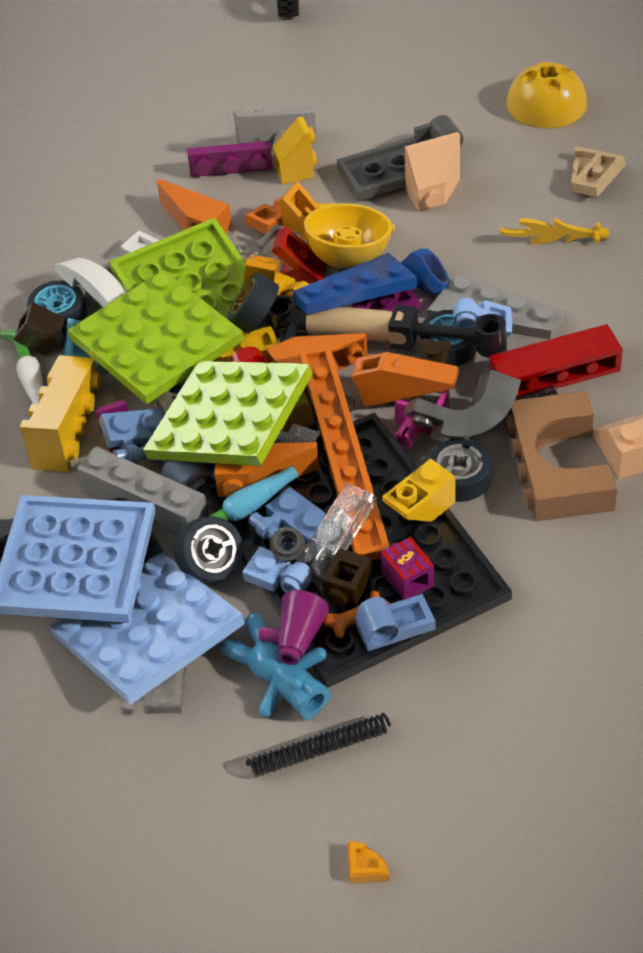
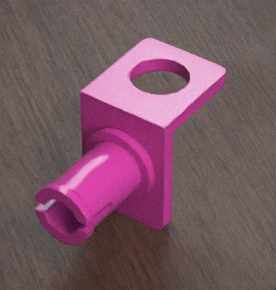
(408, 430)

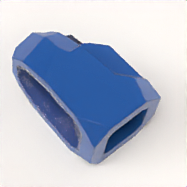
(429, 271)

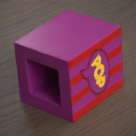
(407, 568)

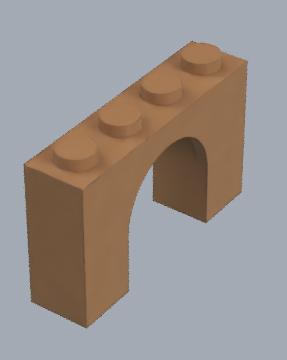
(551, 489)

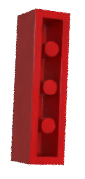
(561, 360)

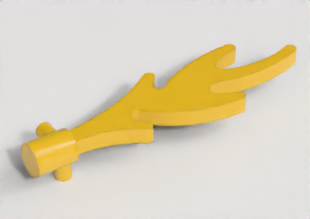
(549, 233)

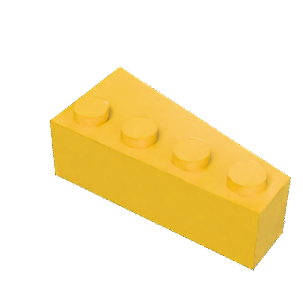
(62, 414)

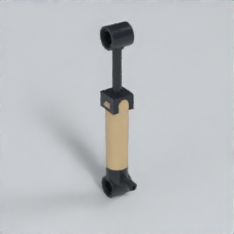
(396, 326)

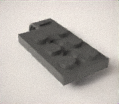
(382, 161)

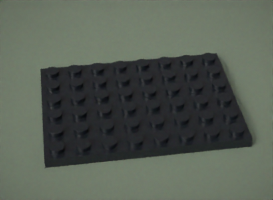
(463, 575)

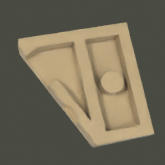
(594, 170)

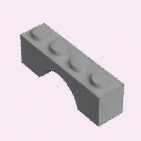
(111, 477)

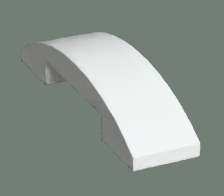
(93, 278)

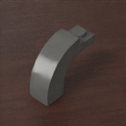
(489, 406)

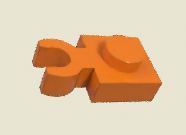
(265, 217)

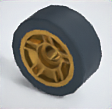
(253, 302)

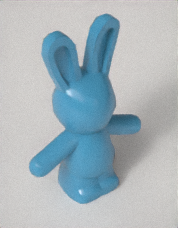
(290, 681)

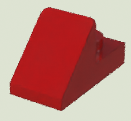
(298, 257)

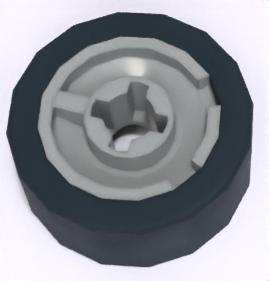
(469, 465)
(196, 537)

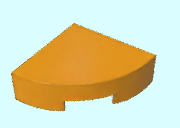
(365, 864)

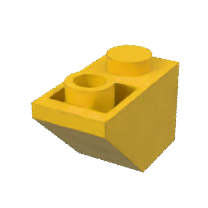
(294, 153)
(423, 493)

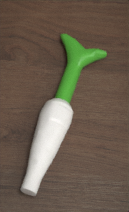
(27, 367)

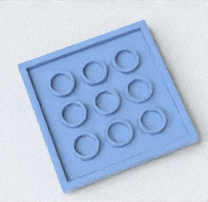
(75, 558)
(169, 628)

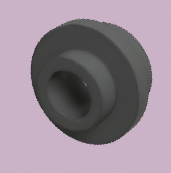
(287, 534)

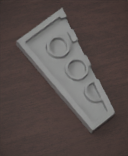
(528, 315)

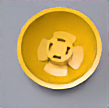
(547, 96)
(347, 234)

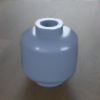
(187, 473)

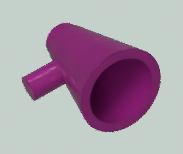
(300, 621)

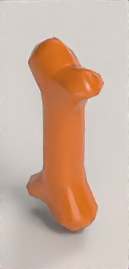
(342, 621)

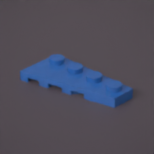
(360, 283)

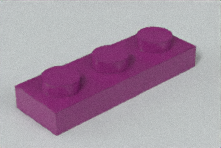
(230, 158)

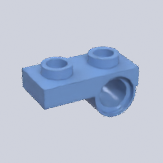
(387, 624)

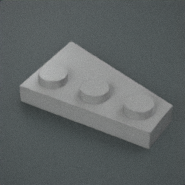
(269, 125)

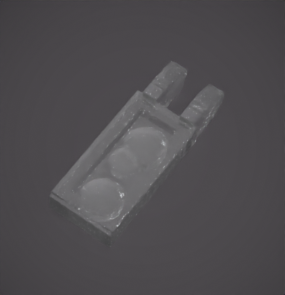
(338, 527)

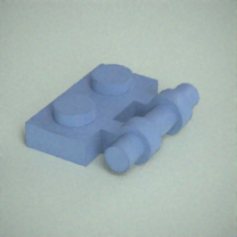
(128, 430)
(288, 510)

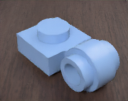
(466, 312)
(269, 572)

